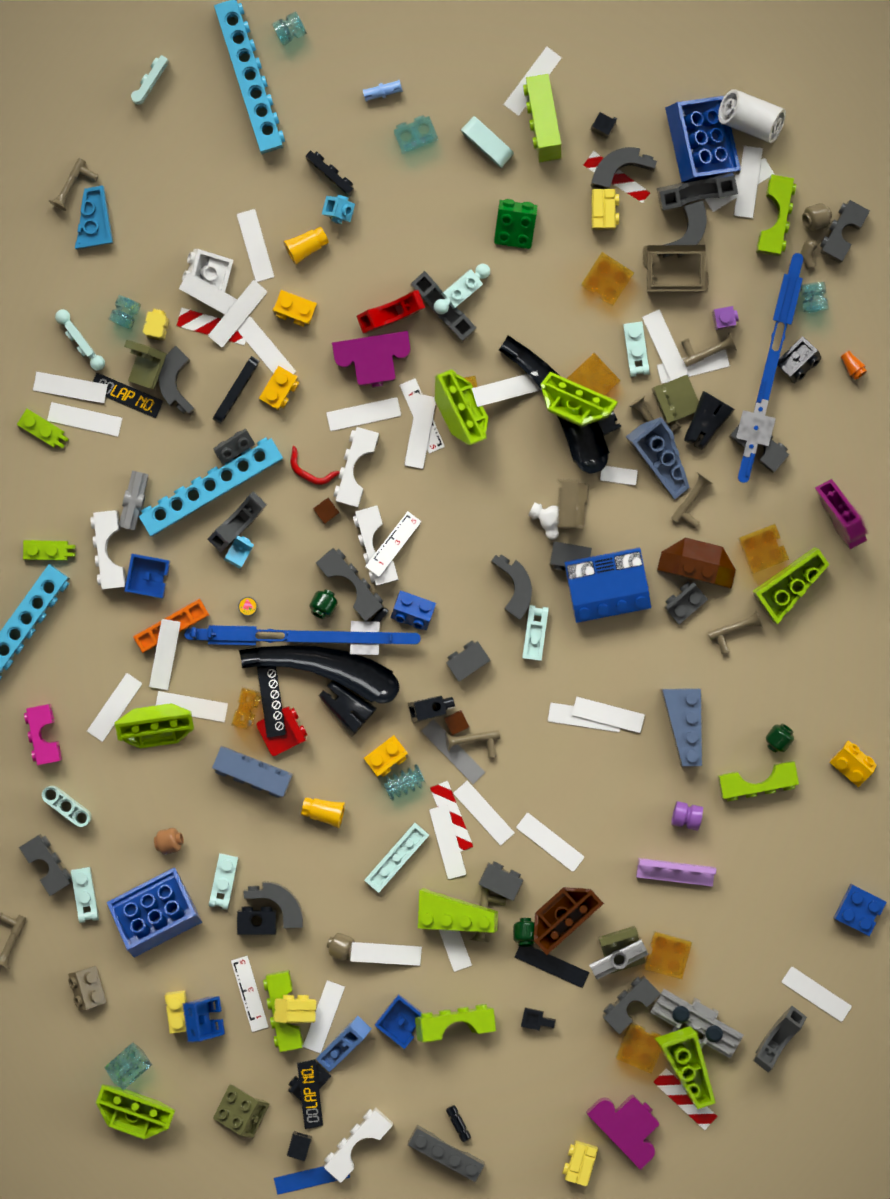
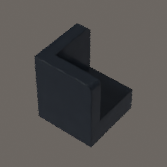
(603, 124)
(299, 1146)

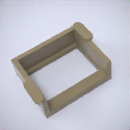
(675, 249)
(572, 504)

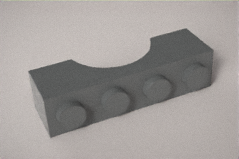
(709, 187)
(453, 318)
(334, 565)
(455, 1159)

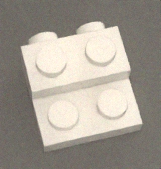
(209, 267)

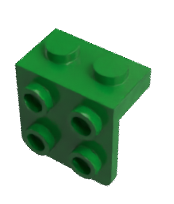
(515, 224)

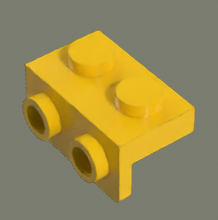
(853, 763)

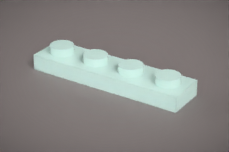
(396, 857)

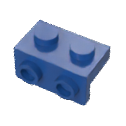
(413, 610)

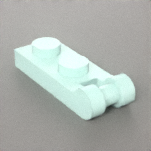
(150, 80)
(636, 348)
(535, 633)
(223, 880)
(84, 894)

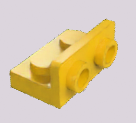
(294, 307)
(278, 388)
(385, 756)

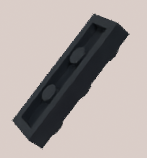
(330, 172)

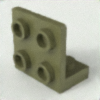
(147, 364)
(676, 399)
(617, 941)
(241, 1112)

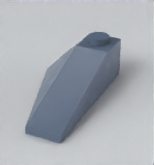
(658, 449)

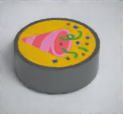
(247, 606)

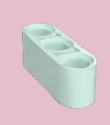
(487, 141)
(76, 808)

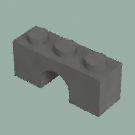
(851, 215)
(773, 454)
(39, 849)
(617, 1014)

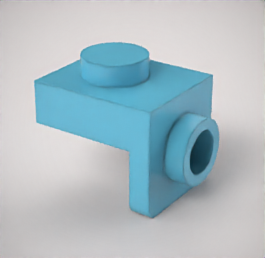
(239, 551)

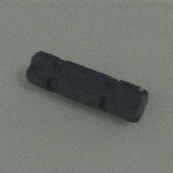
(458, 1123)

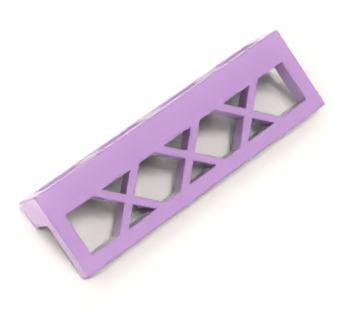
(675, 872)

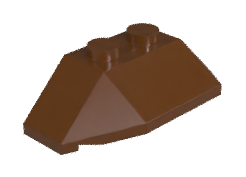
(698, 562)
(563, 915)

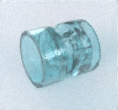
(283, 32)
(814, 297)
(122, 318)

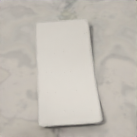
(619, 475)

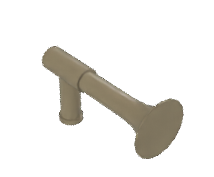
(77, 169)
(694, 358)
(640, 406)
(681, 511)
(720, 632)
(485, 736)
(484, 902)
(17, 926)

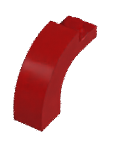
(391, 312)

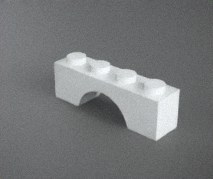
(363, 442)
(369, 521)
(105, 525)
(374, 1126)

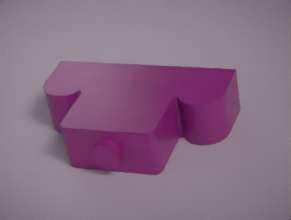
(372, 356)
(842, 513)
(627, 1126)

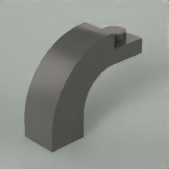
(617, 159)
(696, 226)
(173, 364)
(237, 522)
(522, 586)
(283, 897)
(778, 1037)

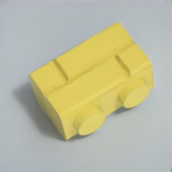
(604, 209)
(156, 325)
(295, 1009)
(175, 1011)
(580, 1162)

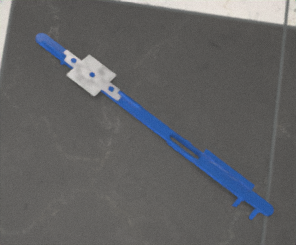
(755, 426)
(363, 638)

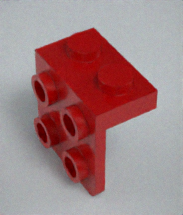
(294, 733)

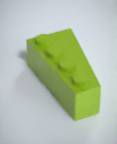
(543, 116)
(788, 585)
(448, 913)
(687, 1061)

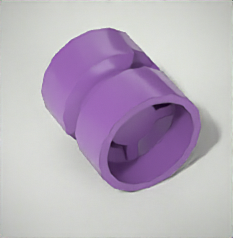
(687, 816)

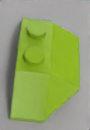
(575, 401)
(459, 407)
(154, 725)
(133, 1112)

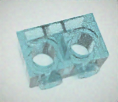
(417, 139)
(128, 1066)

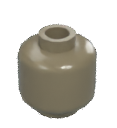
(816, 217)
(340, 946)

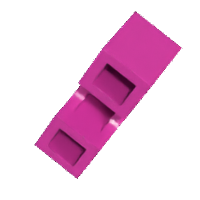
(43, 751)

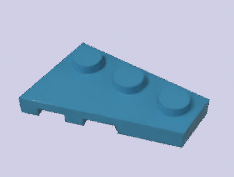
(94, 220)

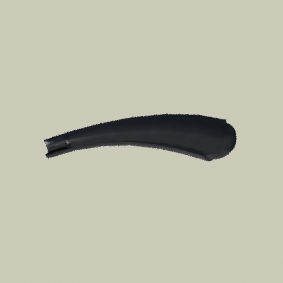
(585, 441)
(351, 670)

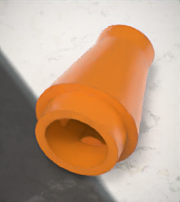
(853, 365)

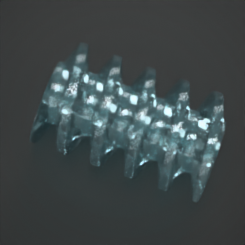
(404, 782)

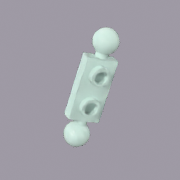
(462, 288)
(96, 362)

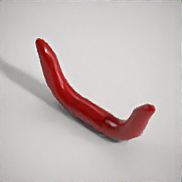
(307, 476)

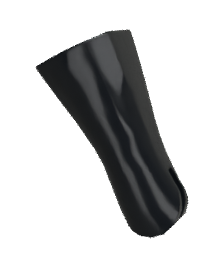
(707, 420)
(347, 707)

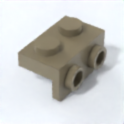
(86, 988)

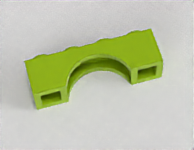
(780, 191)
(782, 776)
(432, 1027)
(288, 1035)

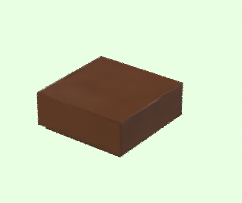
(326, 510)
(456, 722)

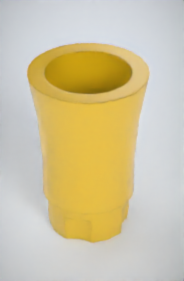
(305, 244)
(324, 811)

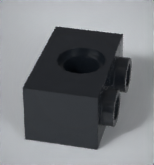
(245, 924)

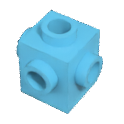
(342, 209)

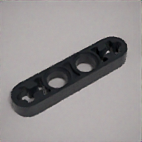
(236, 390)

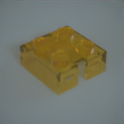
(607, 278)
(595, 375)
(762, 548)
(246, 708)
(668, 955)
(639, 1048)

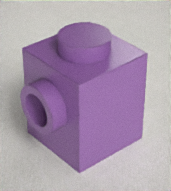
(725, 317)

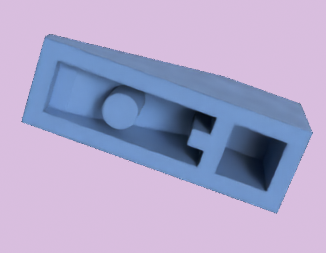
(343, 1044)

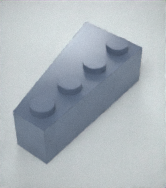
(685, 722)
(252, 771)

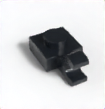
(534, 1019)

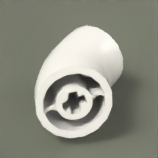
(751, 115)

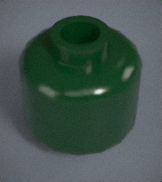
(323, 604)
(779, 738)
(524, 932)

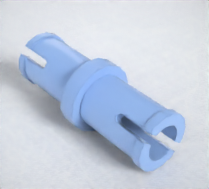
(382, 90)

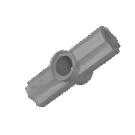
(133, 500)
(606, 964)

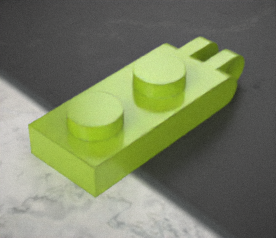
(42, 428)
(46, 550)

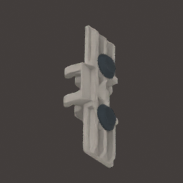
(716, 1034)

